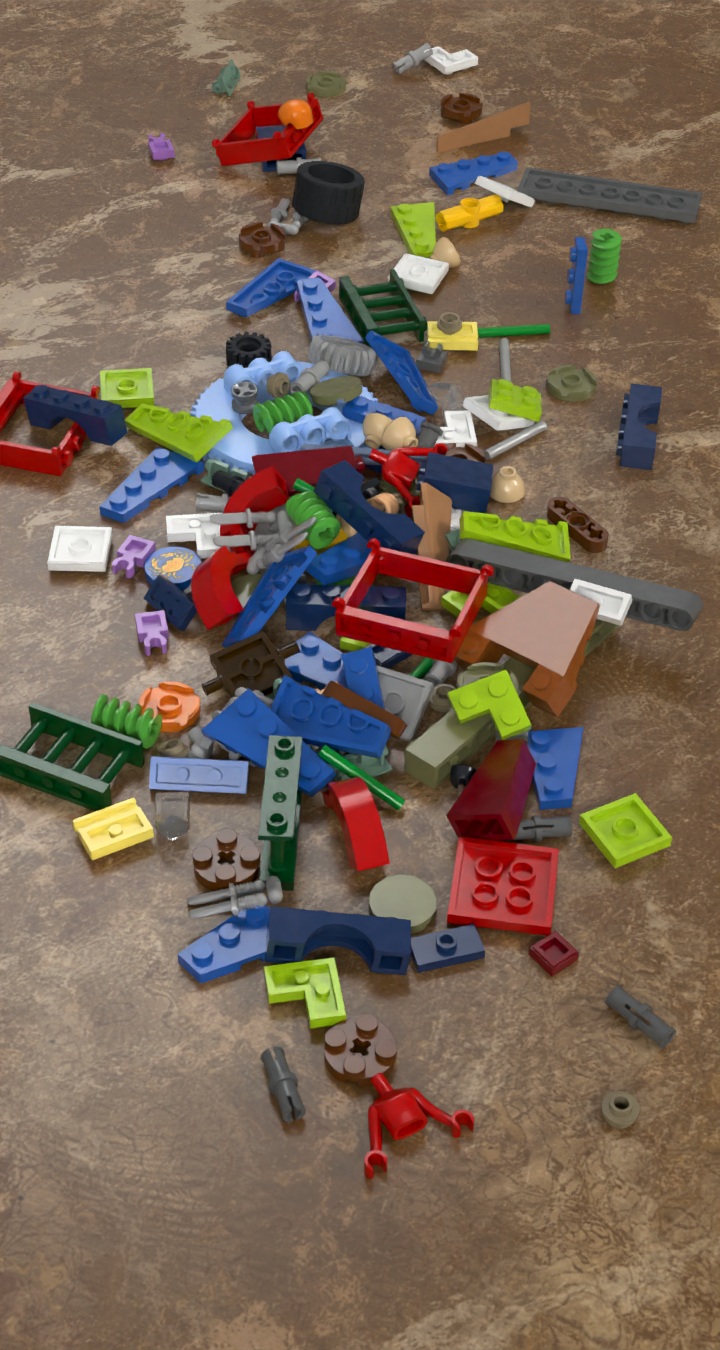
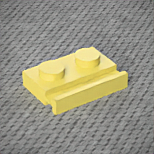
(462, 340)
(113, 828)

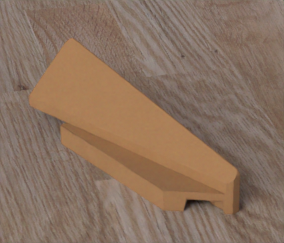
(485, 130)
(434, 519)

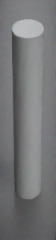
(505, 359)
(515, 440)

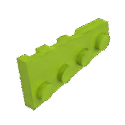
(416, 227)
(178, 431)
(529, 537)

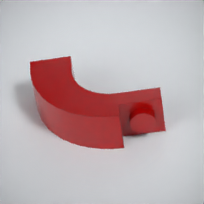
(259, 493)
(213, 589)
(359, 823)

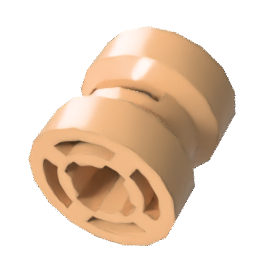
(388, 502)

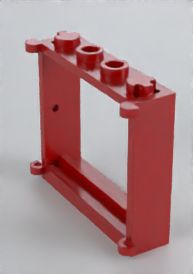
(238, 149)
(34, 458)
(404, 634)

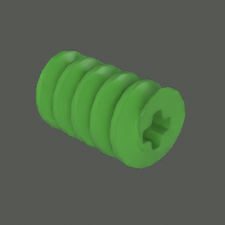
(604, 256)
(282, 409)
(308, 505)
(126, 721)

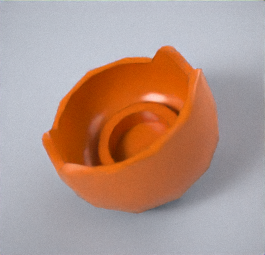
(296, 112)

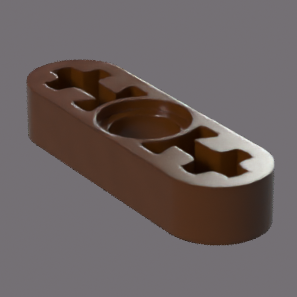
(589, 536)
(359, 703)

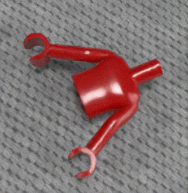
(401, 470)
(403, 1115)

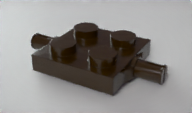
(250, 664)

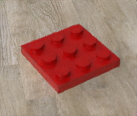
(503, 886)

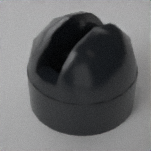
(461, 774)

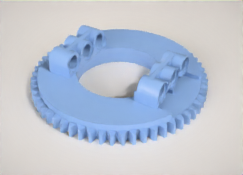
(241, 444)

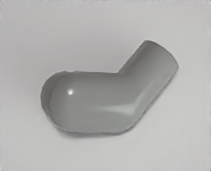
(198, 751)

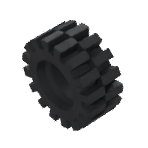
(246, 348)

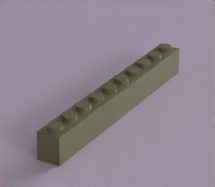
(453, 743)

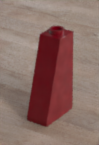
(307, 464)
(495, 794)

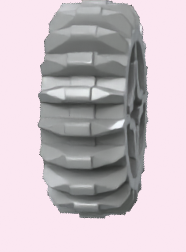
(342, 355)

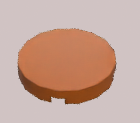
(175, 704)

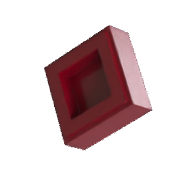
(553, 953)

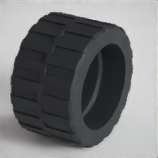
(328, 192)

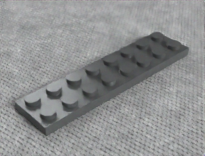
(611, 195)

